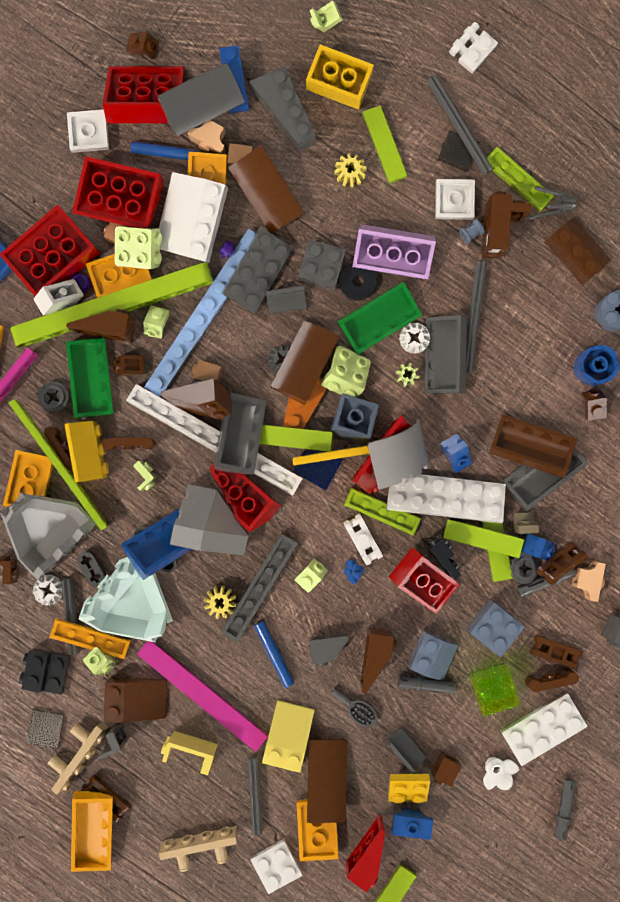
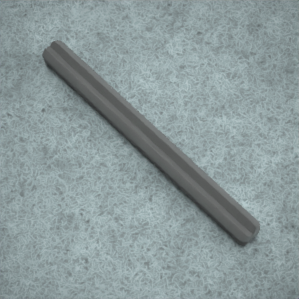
(459, 124)
(474, 312)

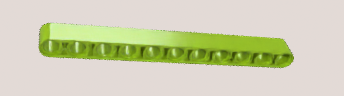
(126, 299)

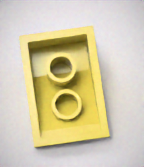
(288, 736)

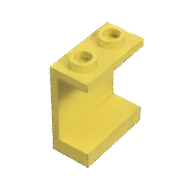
(191, 745)

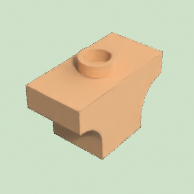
(209, 137)
(590, 580)

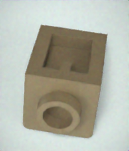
(524, 523)

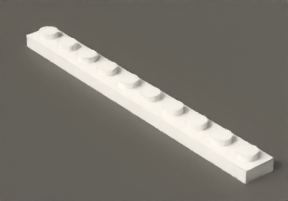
(207, 436)

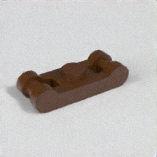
(128, 443)
(60, 447)
(561, 563)
(556, 652)
(552, 680)
(124, 805)

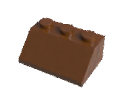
(577, 250)

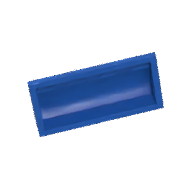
(151, 547)

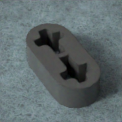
(87, 571)

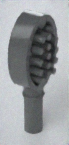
(359, 709)

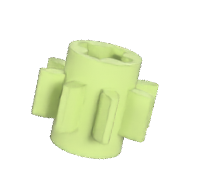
(408, 369)

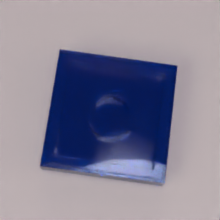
(319, 472)

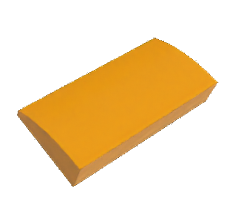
(91, 831)

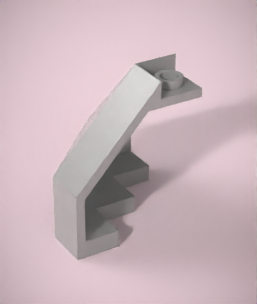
(208, 523)
(44, 530)

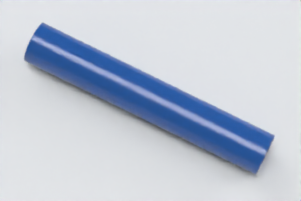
(160, 150)
(274, 654)

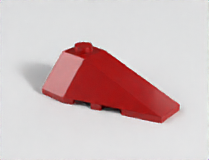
(248, 501)

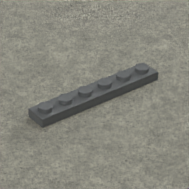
(259, 587)

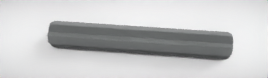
(70, 609)
(255, 795)

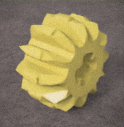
(353, 163)
(213, 602)

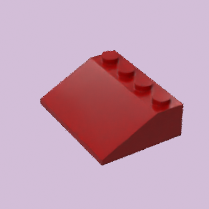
(133, 92)
(117, 193)
(49, 251)
(365, 474)

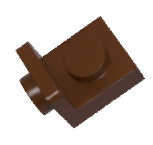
(129, 365)

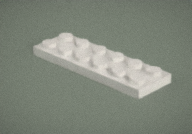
(448, 498)

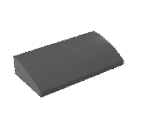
(200, 99)
(446, 355)
(240, 435)
(532, 486)

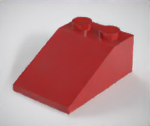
(423, 580)
(365, 859)

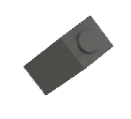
(326, 647)

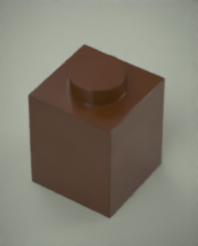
(446, 769)

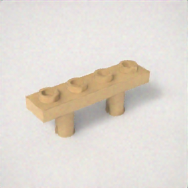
(89, 742)
(197, 843)

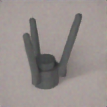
(563, 204)

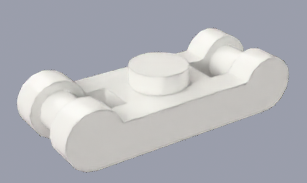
(362, 539)

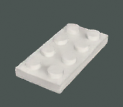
(543, 728)

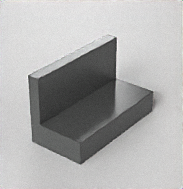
(286, 300)
(117, 739)
(406, 749)

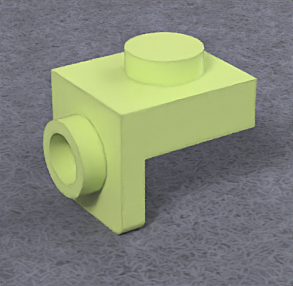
(326, 17)
(155, 321)
(145, 470)
(311, 575)
(99, 662)

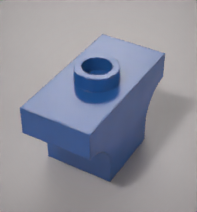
(456, 453)
(538, 547)
(412, 824)

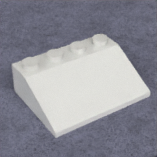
(192, 216)

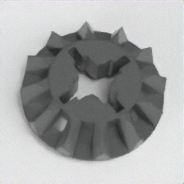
(273, 357)
(44, 398)
(527, 575)

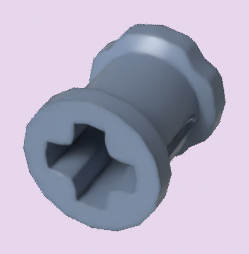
(471, 231)

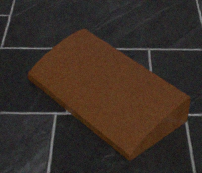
(265, 189)
(304, 362)
(533, 446)
(326, 780)

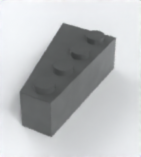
(283, 104)

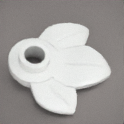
(501, 775)

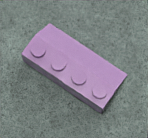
(394, 251)

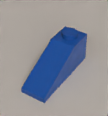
(232, 57)

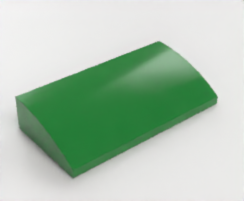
(379, 318)
(89, 378)

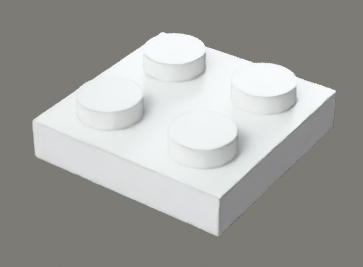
(87, 131)
(454, 199)
(276, 866)

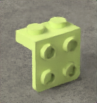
(138, 247)
(347, 373)

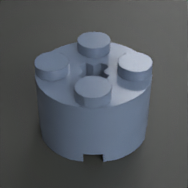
(606, 314)

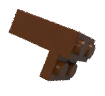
(497, 217)

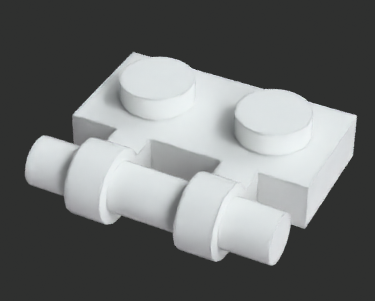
(477, 52)

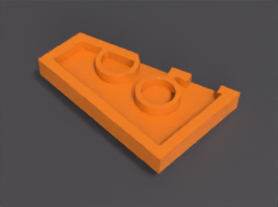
(298, 414)

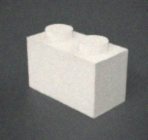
(58, 297)

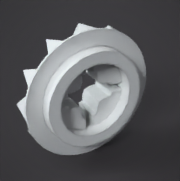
(414, 347)
(55, 587)

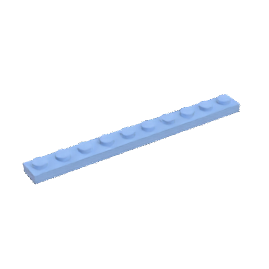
(197, 323)

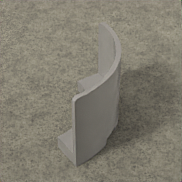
(399, 456)

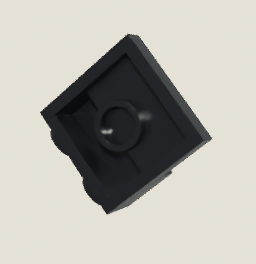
(442, 553)
(44, 671)

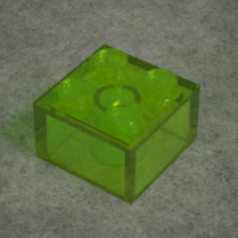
(494, 689)

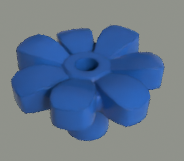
(353, 571)

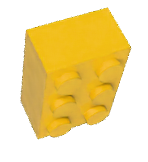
(339, 76)

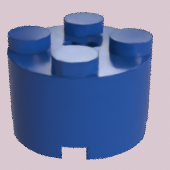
(606, 363)

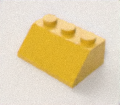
(86, 451)

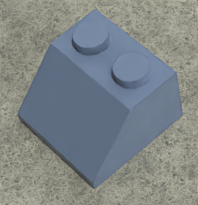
(354, 420)
(432, 655)

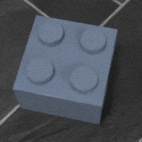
(495, 628)

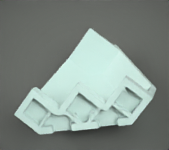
(128, 605)

